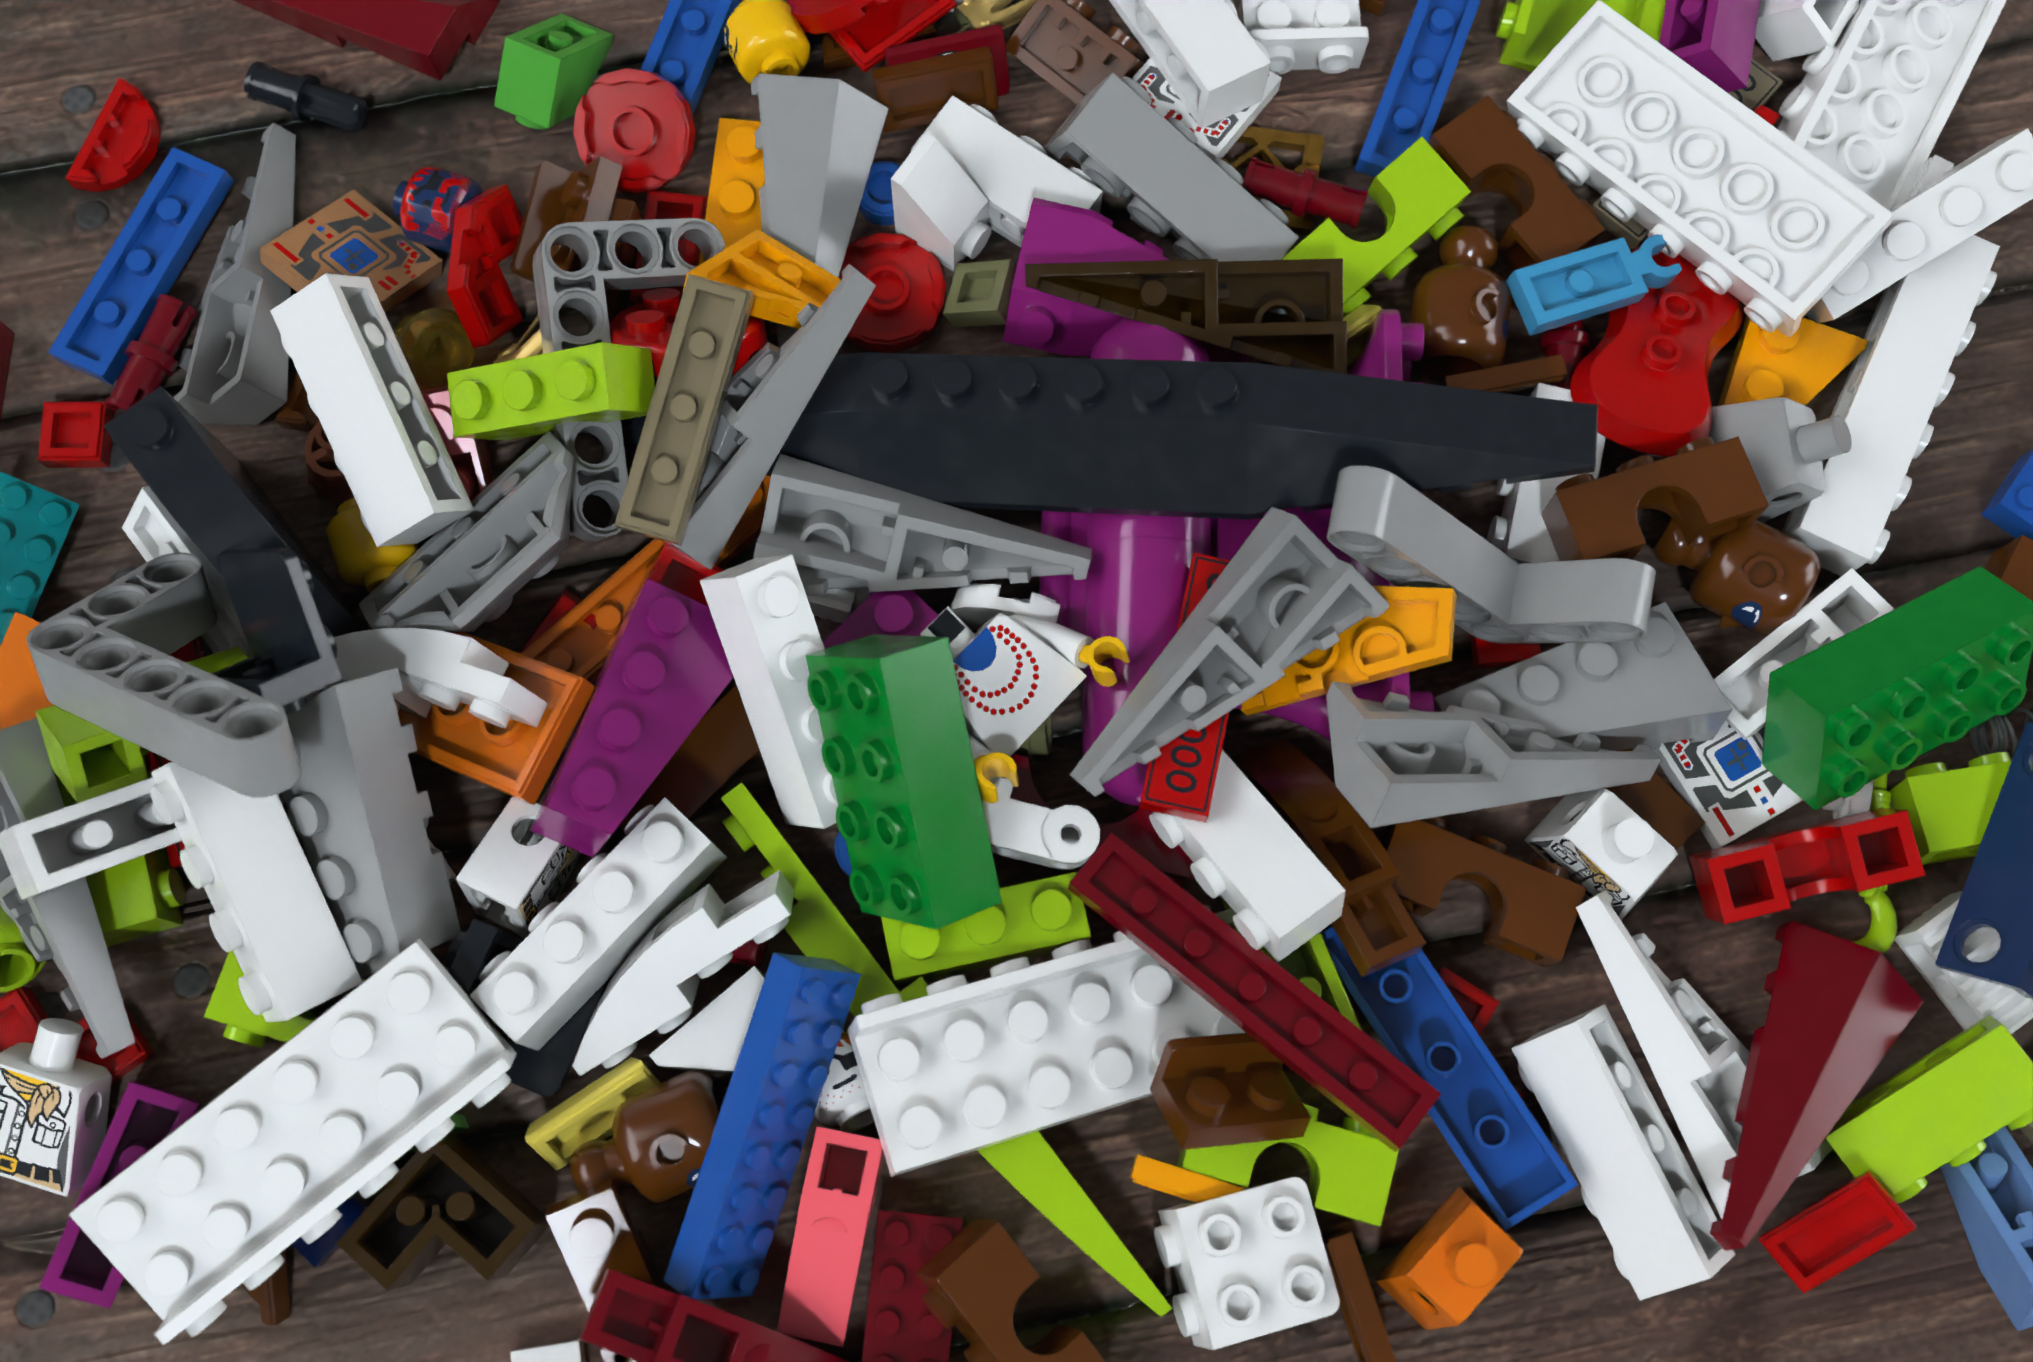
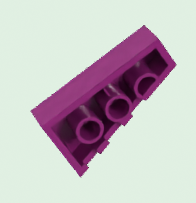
(644, 705)

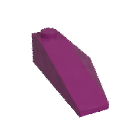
(1073, 235)

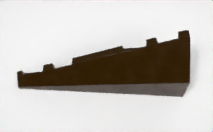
(1256, 308)

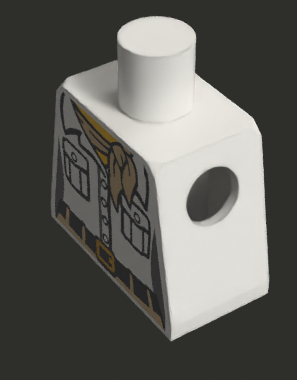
(1603, 847)
(516, 869)
(51, 1109)

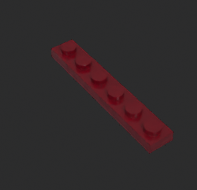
(1254, 992)

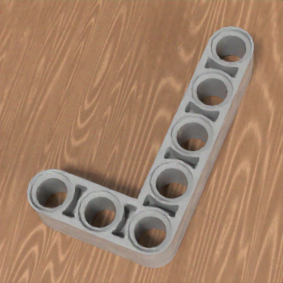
(585, 292)
(1497, 599)
(115, 669)

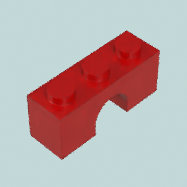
(1807, 861)

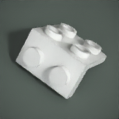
(1247, 1263)

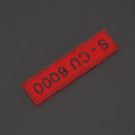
(1186, 772)

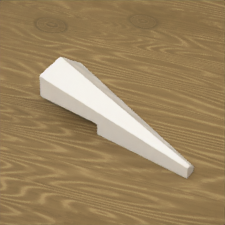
(1685, 1043)

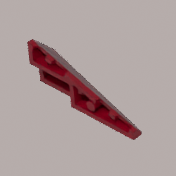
(410, 32)
(1823, 1037)

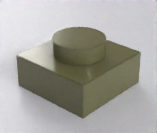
(980, 293)

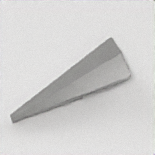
(816, 164)
(237, 356)
(762, 411)
(1258, 617)
(1434, 764)

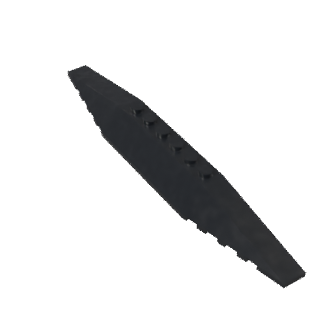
(1163, 433)

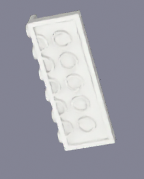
(1887, 89)
(1695, 168)
(1021, 1048)
(297, 1140)

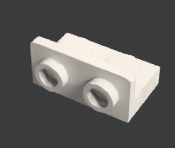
(1307, 33)

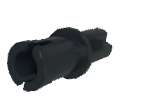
(305, 97)

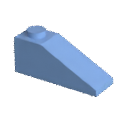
(1997, 1214)

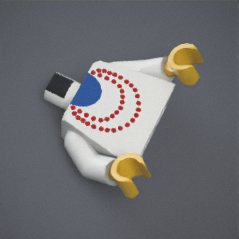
(1014, 679)

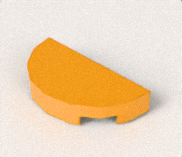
(1178, 1181)

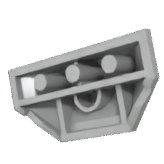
(487, 555)

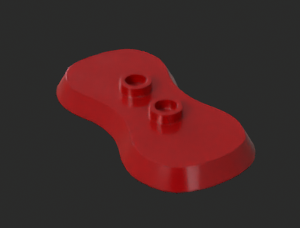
(1657, 363)

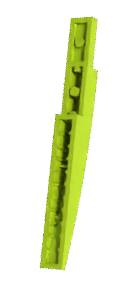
(1023, 1161)

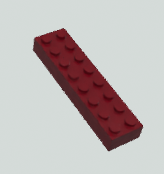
(897, 1319)

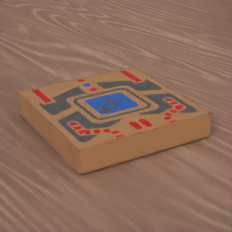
(352, 241)

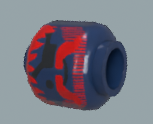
(429, 205)

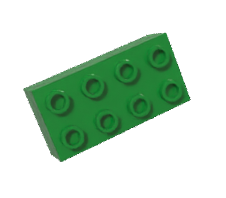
(1898, 687)
(904, 778)

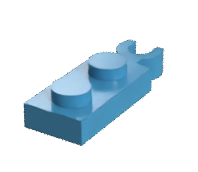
(1587, 283)

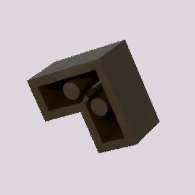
(439, 1201)

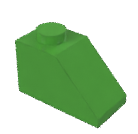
(549, 69)

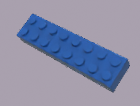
(1477, 1104)
(761, 1127)

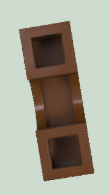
(1495, 157)
(1702, 487)
(1528, 903)
(976, 1288)

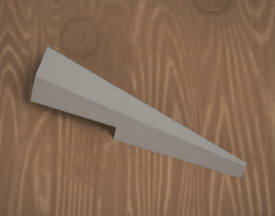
(891, 540)
(62, 920)

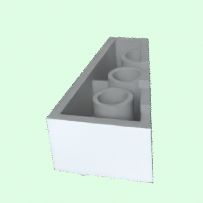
(1167, 178)
(1615, 690)
(368, 822)

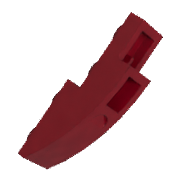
(670, 1327)

